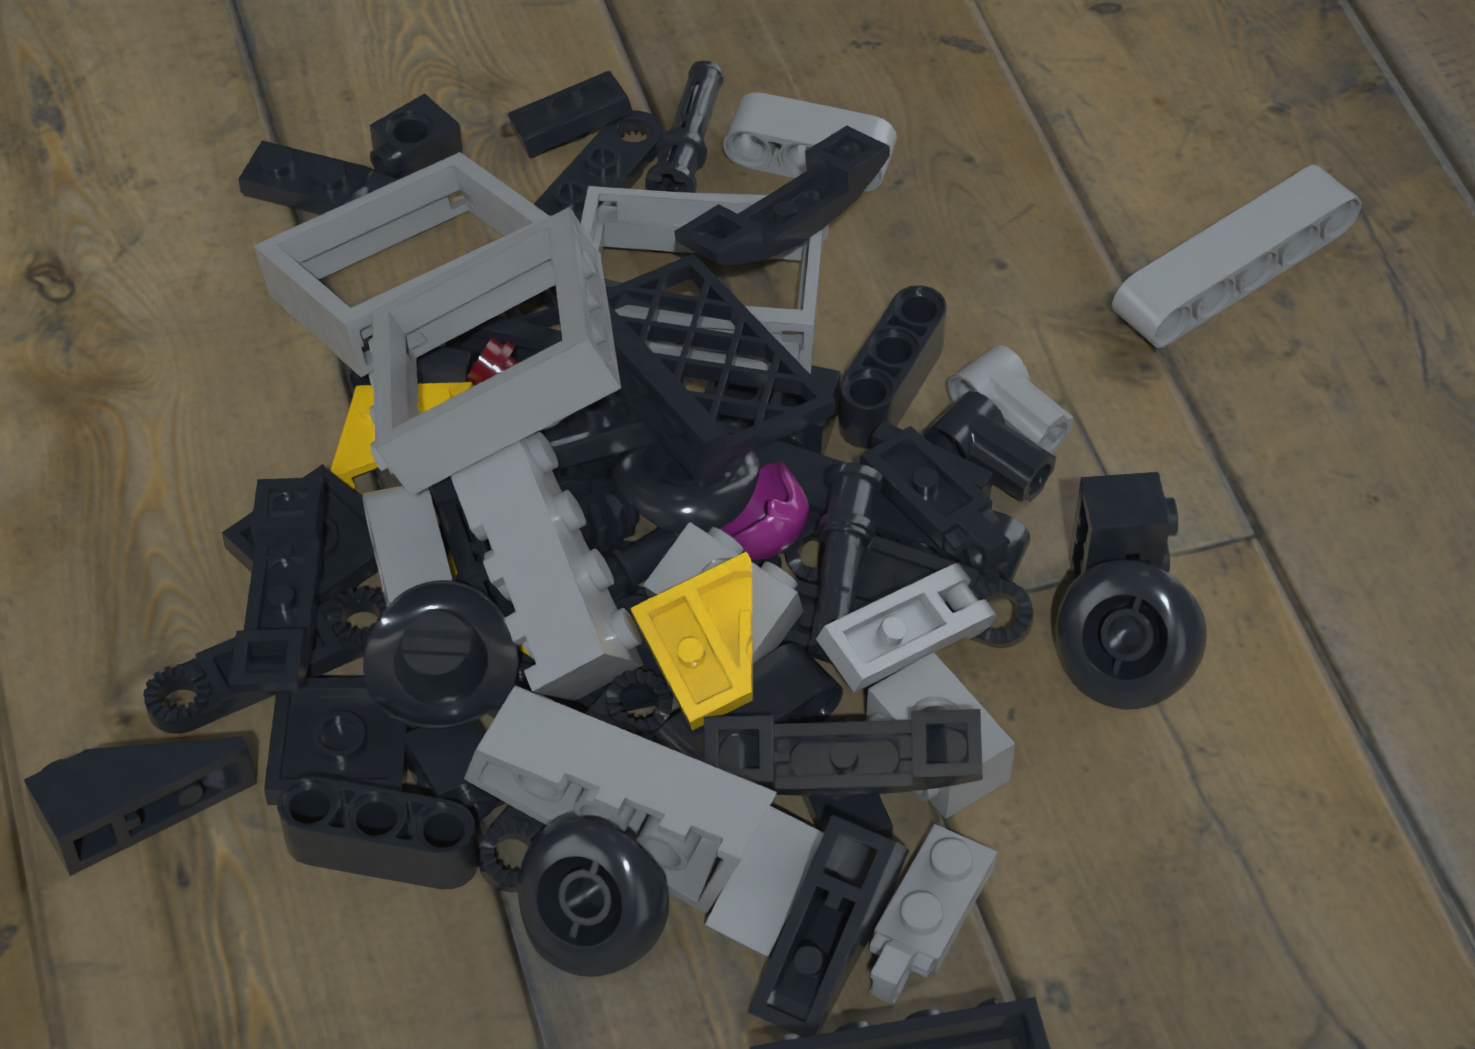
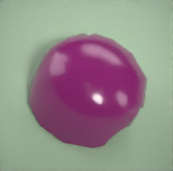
(773, 515)

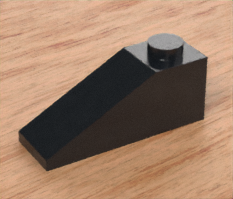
(129, 793)
(828, 926)

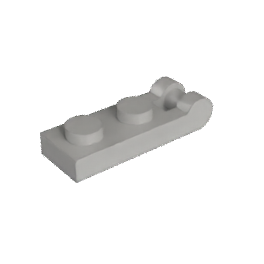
(905, 627)

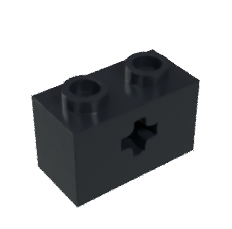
(1122, 521)

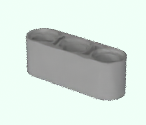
(775, 131)
(405, 539)

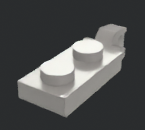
(928, 910)

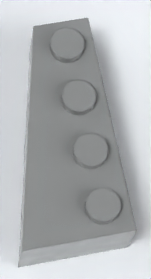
(547, 571)
(671, 805)

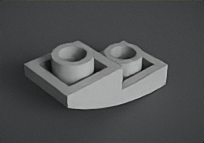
(765, 883)

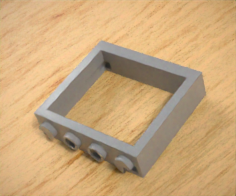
(648, 222)
(370, 224)
(515, 401)

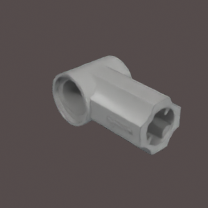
(1024, 407)

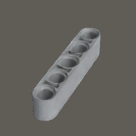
(1236, 256)

